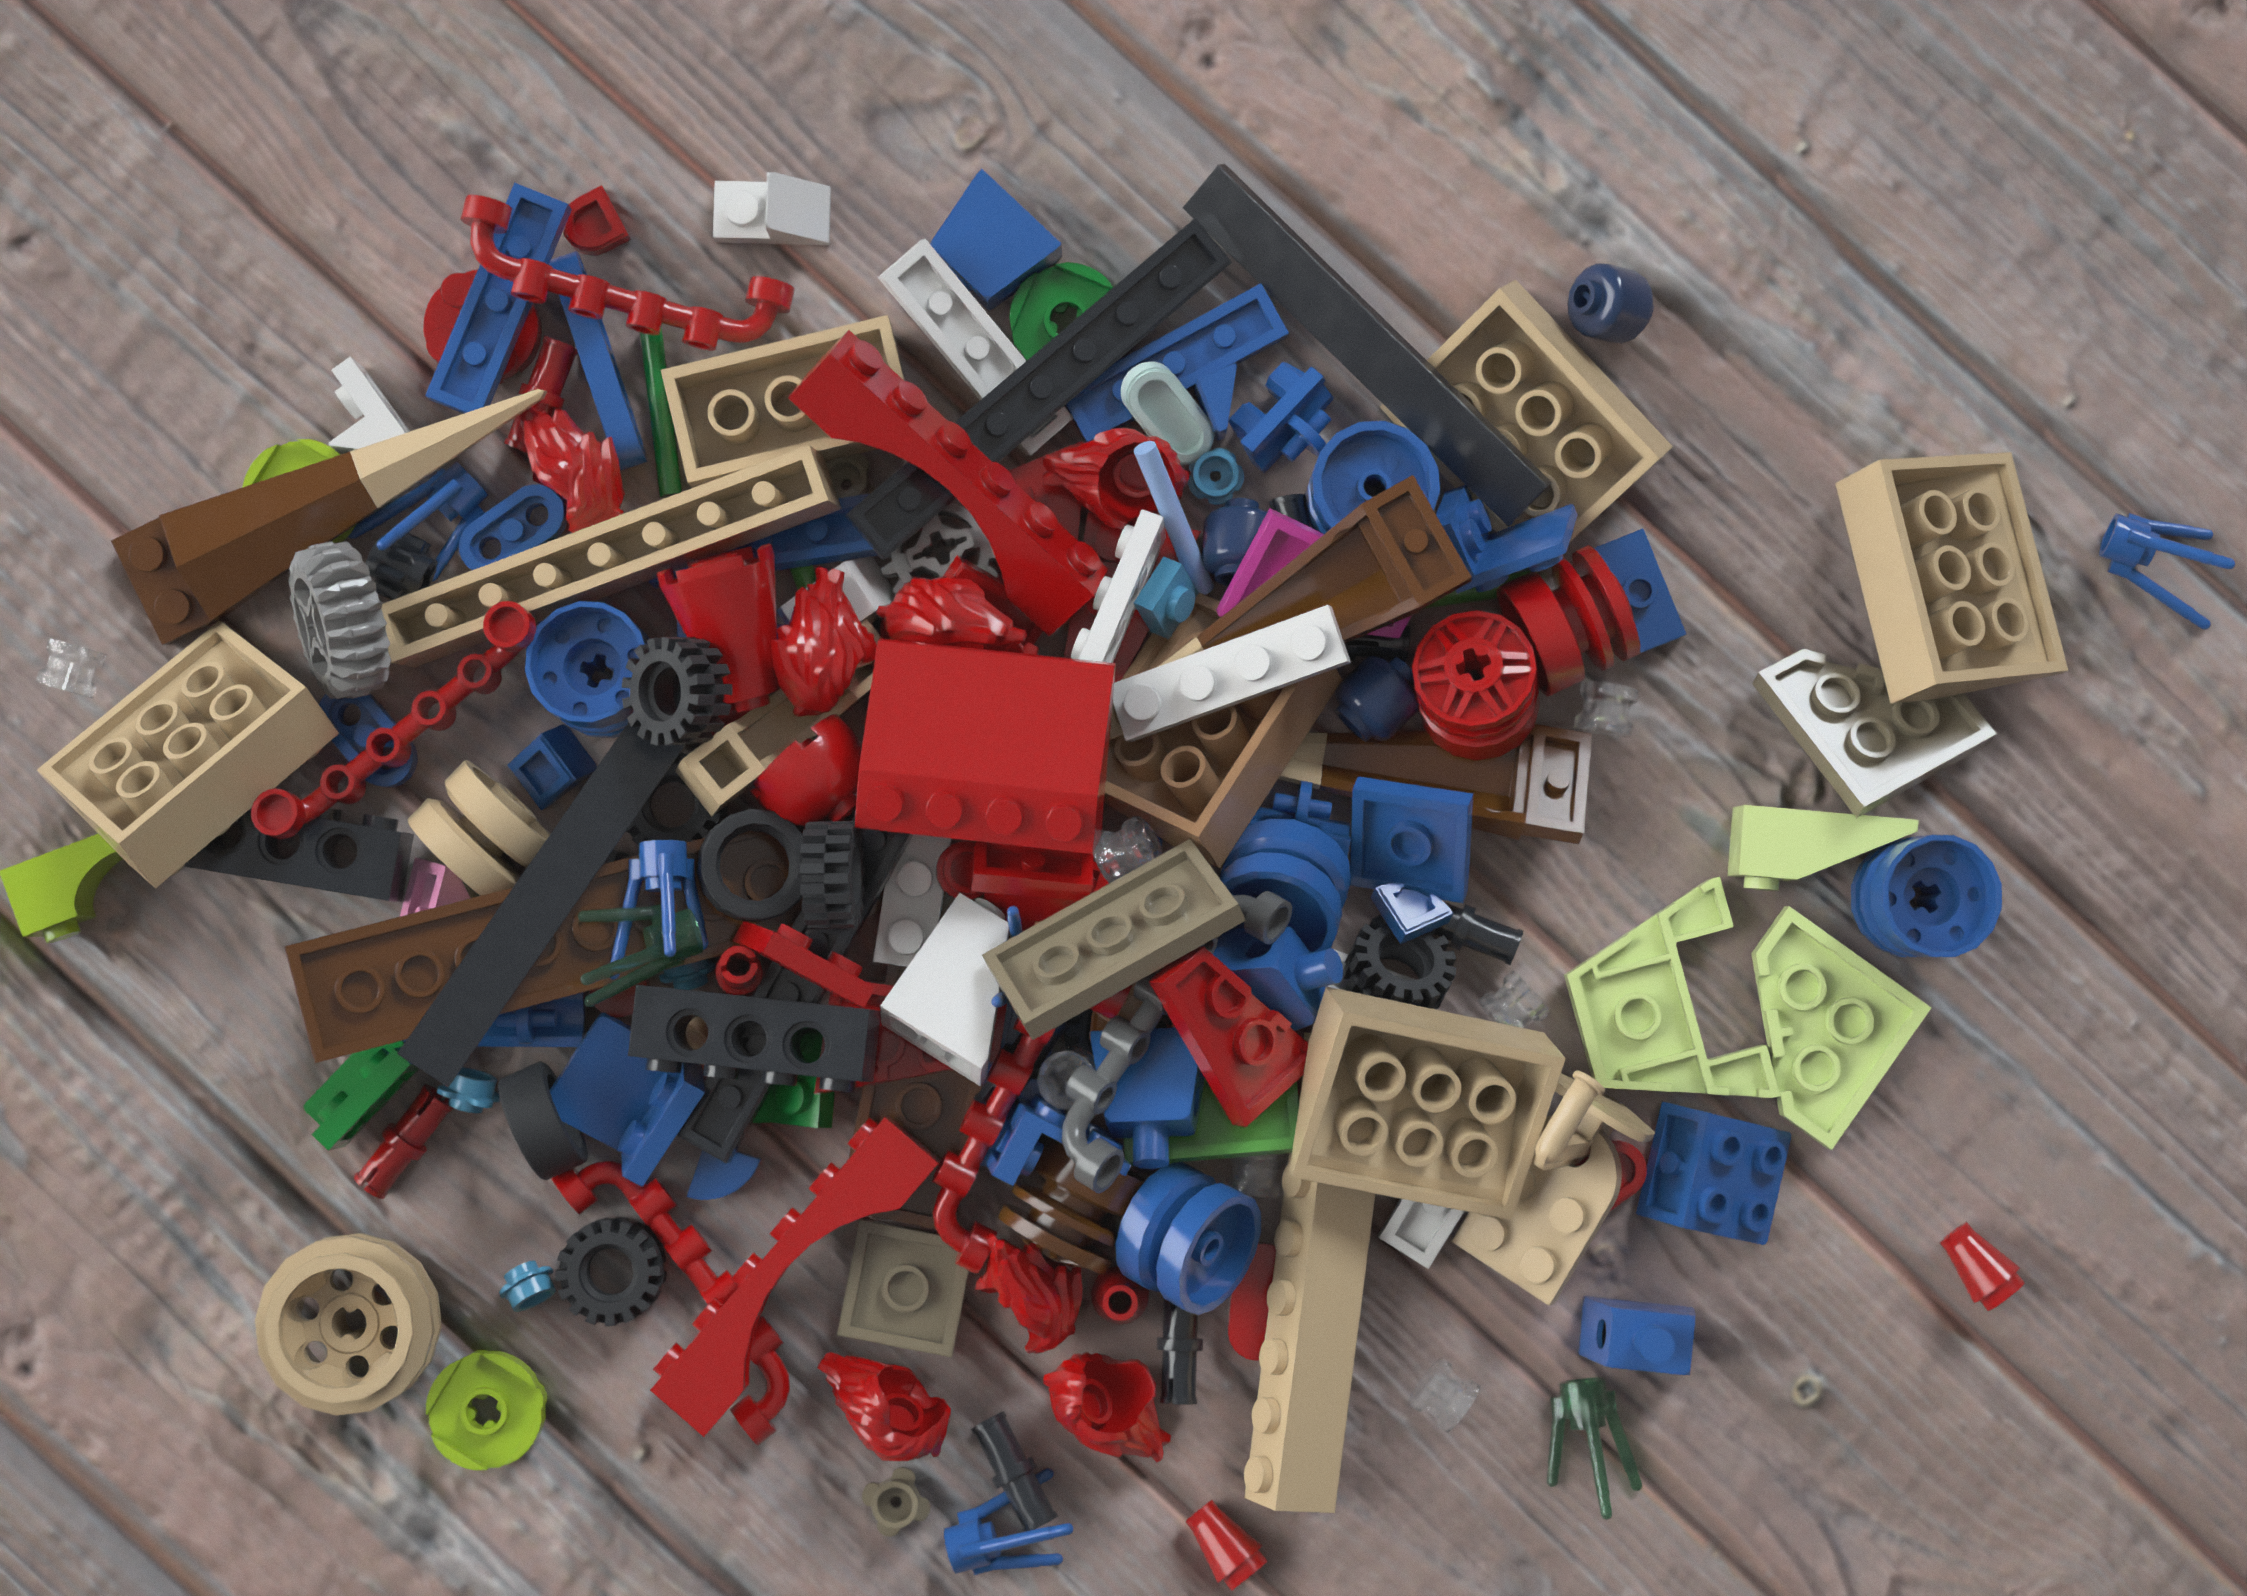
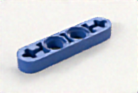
(603, 375)

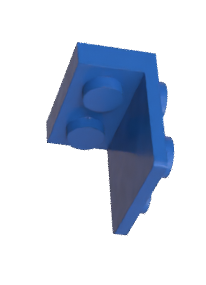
(1492, 557)
(621, 1101)
(1018, 1145)
(1714, 1174)

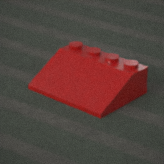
(986, 746)

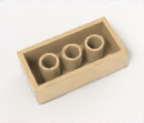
(738, 408)

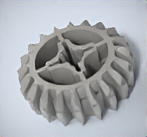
(339, 620)

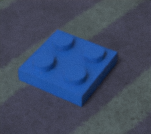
(1411, 838)

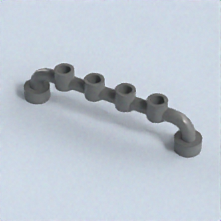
(1127, 1043)

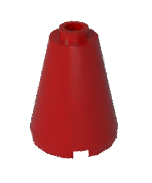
(733, 607)

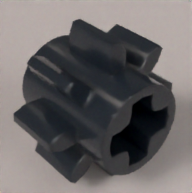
(401, 567)

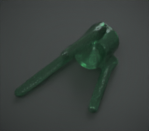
(687, 944)
(1586, 1405)

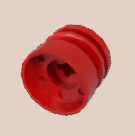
(1580, 615)
(1482, 715)

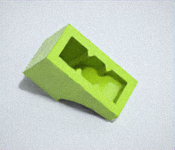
(58, 888)

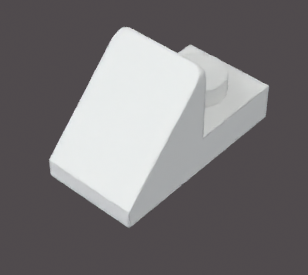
(772, 211)
(363, 397)

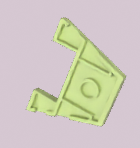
(1640, 1014)

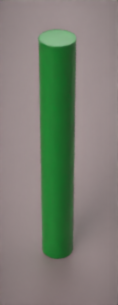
(660, 416)

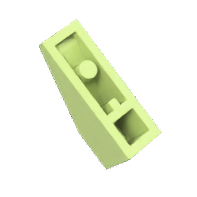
(1794, 843)

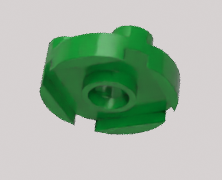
(1051, 292)

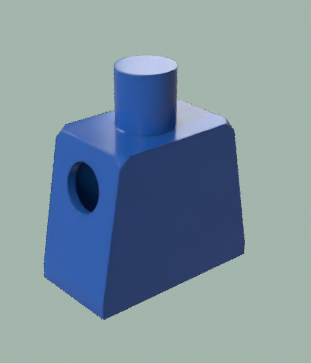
(993, 242)
(1282, 972)
(1154, 1097)
(1637, 1335)

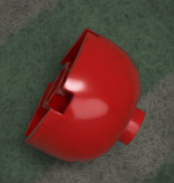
(813, 777)

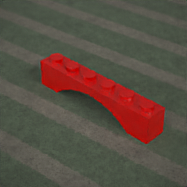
(866, 402)
(715, 1366)

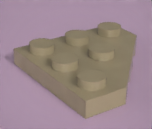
(1858, 736)

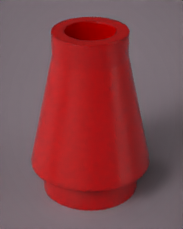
(1982, 1267)
(1112, 1282)
(1226, 1545)

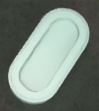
(1167, 410)

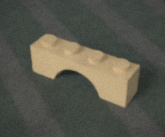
(743, 749)

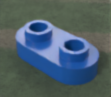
(512, 526)
(353, 738)

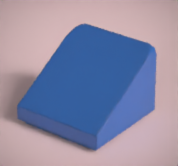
(1215, 397)
(552, 765)

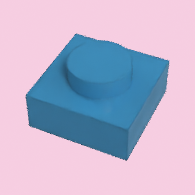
(1166, 598)

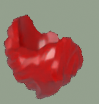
(574, 467)
(1108, 476)
(949, 614)
(820, 646)
(1037, 1290)
(1108, 1405)
(887, 1407)

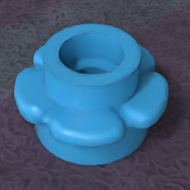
(1219, 491)
(689, 975)
(527, 1286)

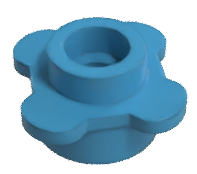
(471, 1091)

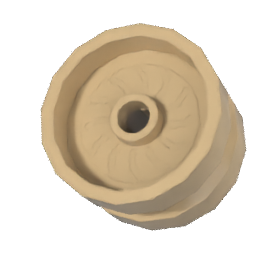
(476, 841)

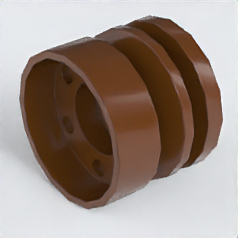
(1066, 1212)

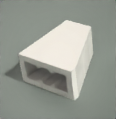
(948, 989)

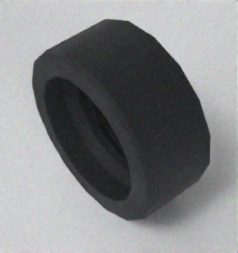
(709, 865)
(540, 1133)

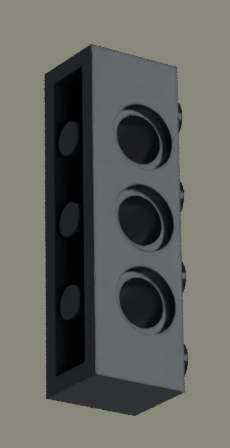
(376, 872)
(664, 1014)

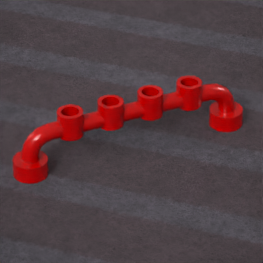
(592, 294)
(504, 625)
(983, 1126)
(687, 1250)

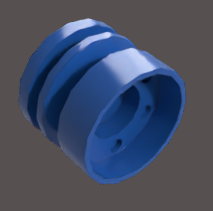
(568, 652)
(1956, 904)

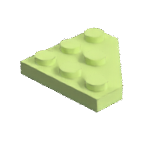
(1827, 1024)

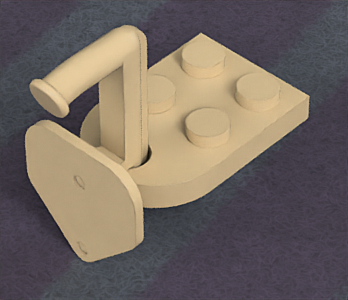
(1559, 1201)

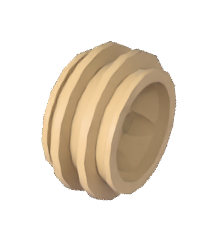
(286, 1333)

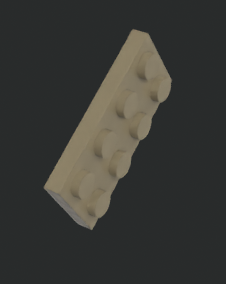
(1112, 938)

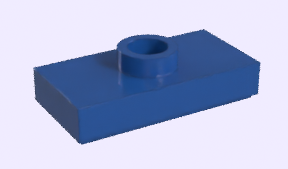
(1639, 574)

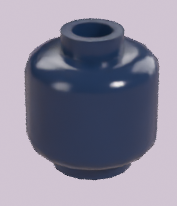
(1610, 303)
(1229, 535)
(1377, 698)

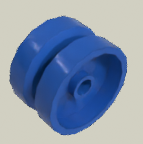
(1362, 456)
(1299, 867)
(1188, 1237)

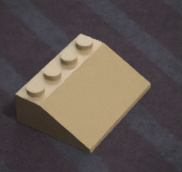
(1548, 405)
(1950, 575)
(189, 752)
(1422, 1103)

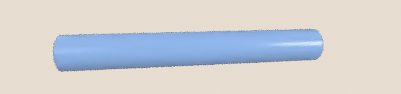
(1174, 517)

